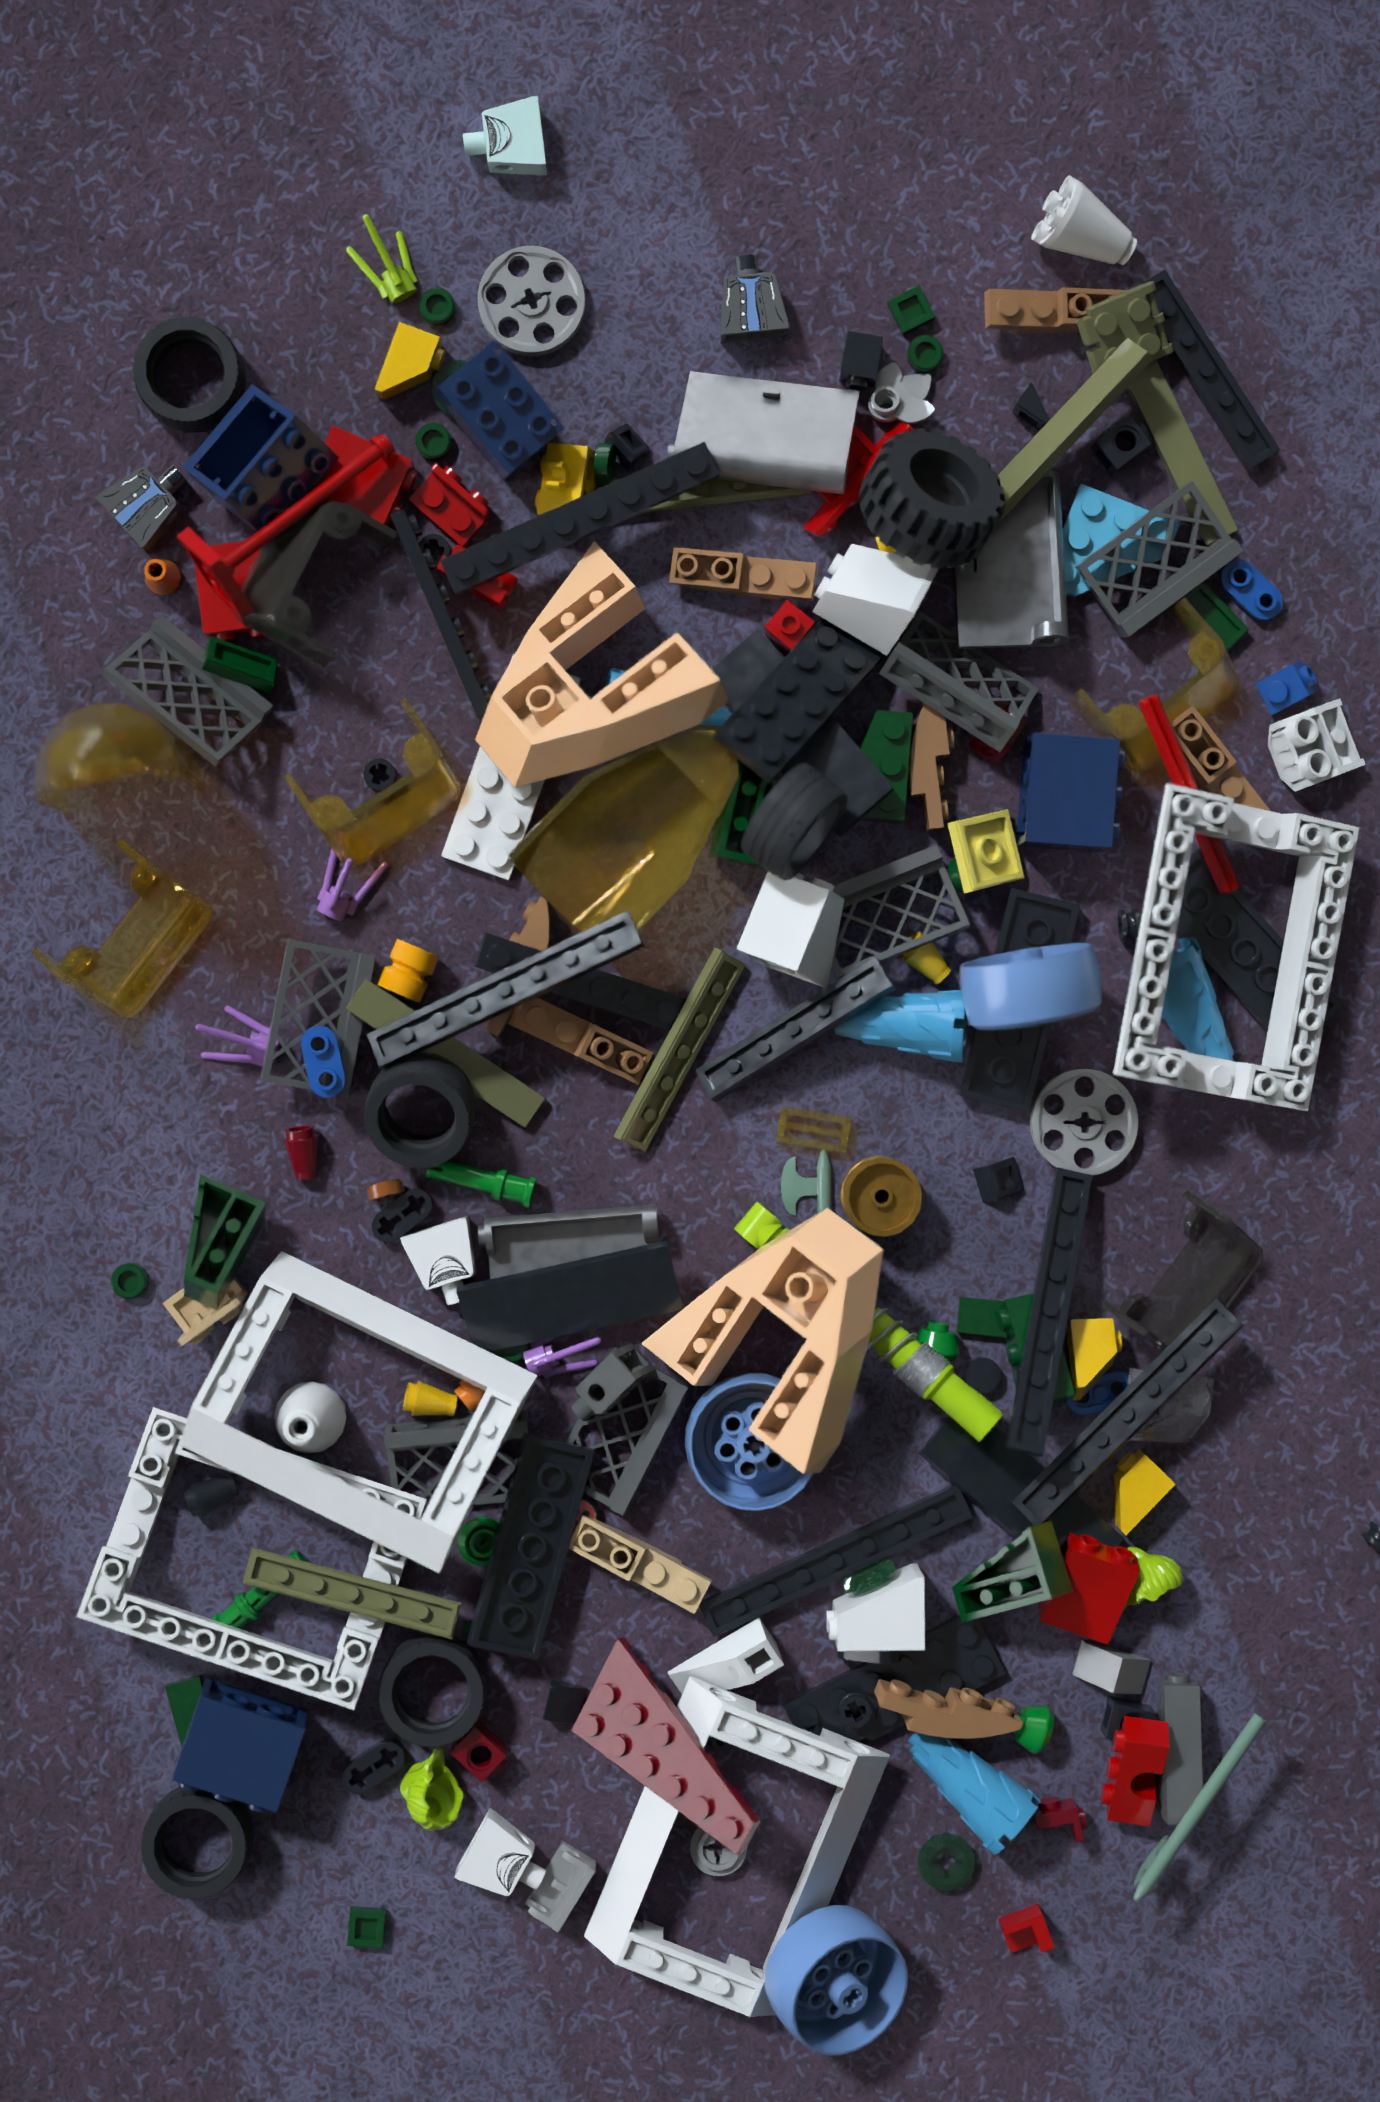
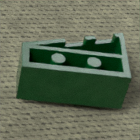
(889, 750)
(737, 814)
(219, 1240)
(1013, 1321)
(1017, 1576)

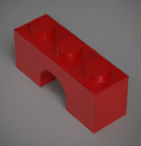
(1139, 1750)

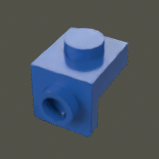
(1287, 686)

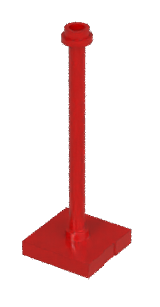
(219, 570)

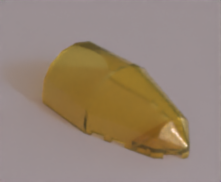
(107, 745)
(629, 829)

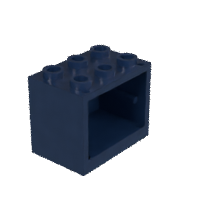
(498, 409)
(260, 459)
(1069, 792)
(240, 1746)

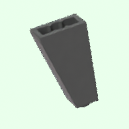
(1182, 1777)

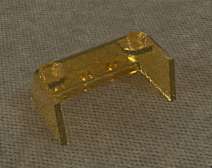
(1205, 691)
(393, 812)
(142, 945)

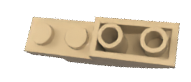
(639, 1562)

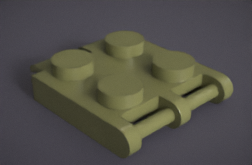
(1122, 318)

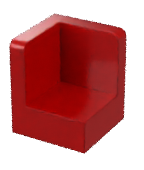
(1026, 1929)

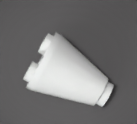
(1083, 226)
(316, 1406)

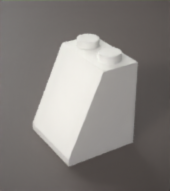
(873, 594)
(794, 928)
(882, 1617)

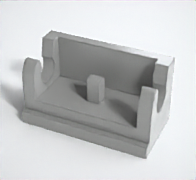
(561, 1886)

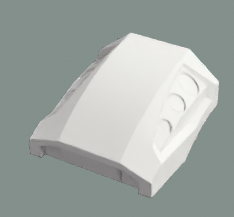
(1313, 746)

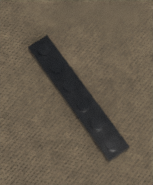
(1212, 377)
(437, 599)
(595, 988)
(795, 1029)

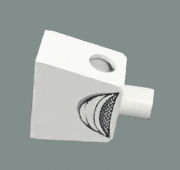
(442, 1256)
(499, 1857)

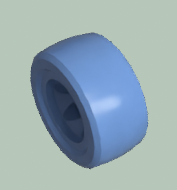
(1031, 986)
(721, 1475)
(856, 1994)

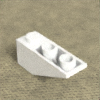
(734, 1660)

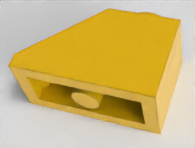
(409, 361)
(1091, 1351)
(1137, 1489)

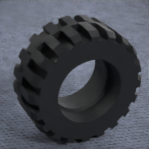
(931, 498)

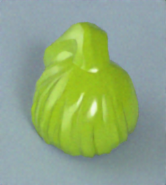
(1155, 1578)
(432, 1792)

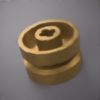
(878, 1174)

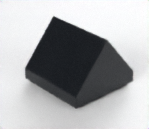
(628, 445)

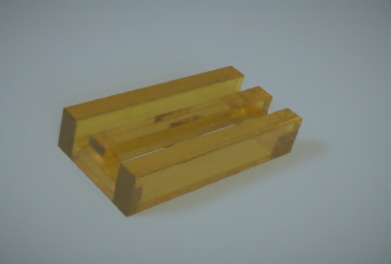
(782, 1124)

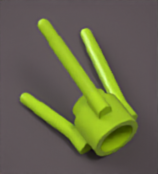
(397, 283)

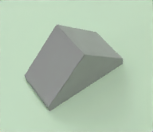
(1111, 1668)

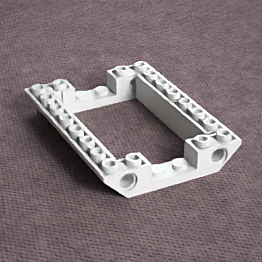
(1306, 960)
(222, 1395)
(115, 1607)
(733, 1719)

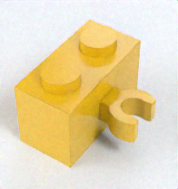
(566, 475)

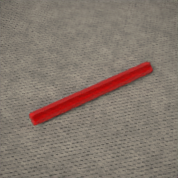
(1182, 776)

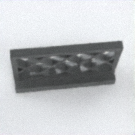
(1178, 583)
(186, 656)
(951, 693)
(884, 881)
(348, 1025)
(441, 1433)
(644, 1451)

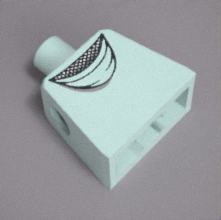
(510, 138)

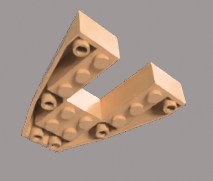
(548, 726)
(824, 1287)

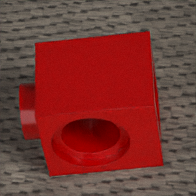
(788, 626)

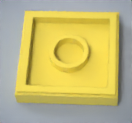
(985, 850)

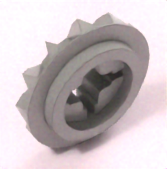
(706, 1858)

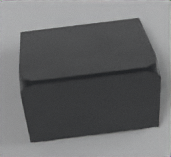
(1030, 409)
(998, 1180)
(563, 1702)

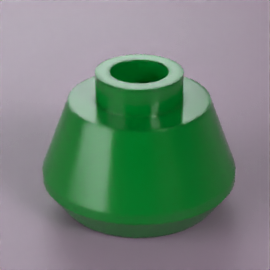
(940, 1338)
(477, 1540)
(1036, 1728)

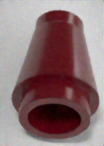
(302, 1149)

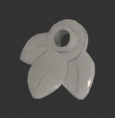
(905, 395)

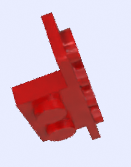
(861, 457)

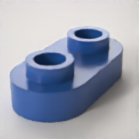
(1248, 593)
(323, 1061)
(1100, 1394)

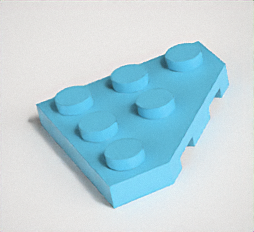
(1094, 522)

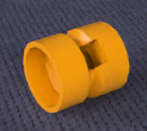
(408, 970)

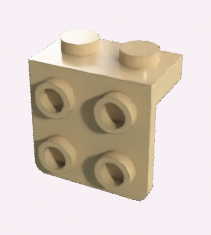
(198, 1319)

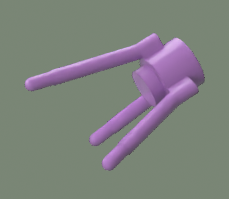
(335, 900)
(255, 1045)
(543, 1359)

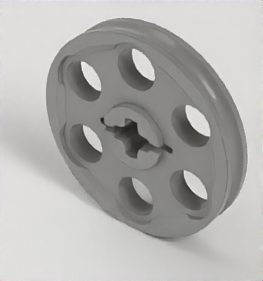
(530, 319)
(1095, 1109)

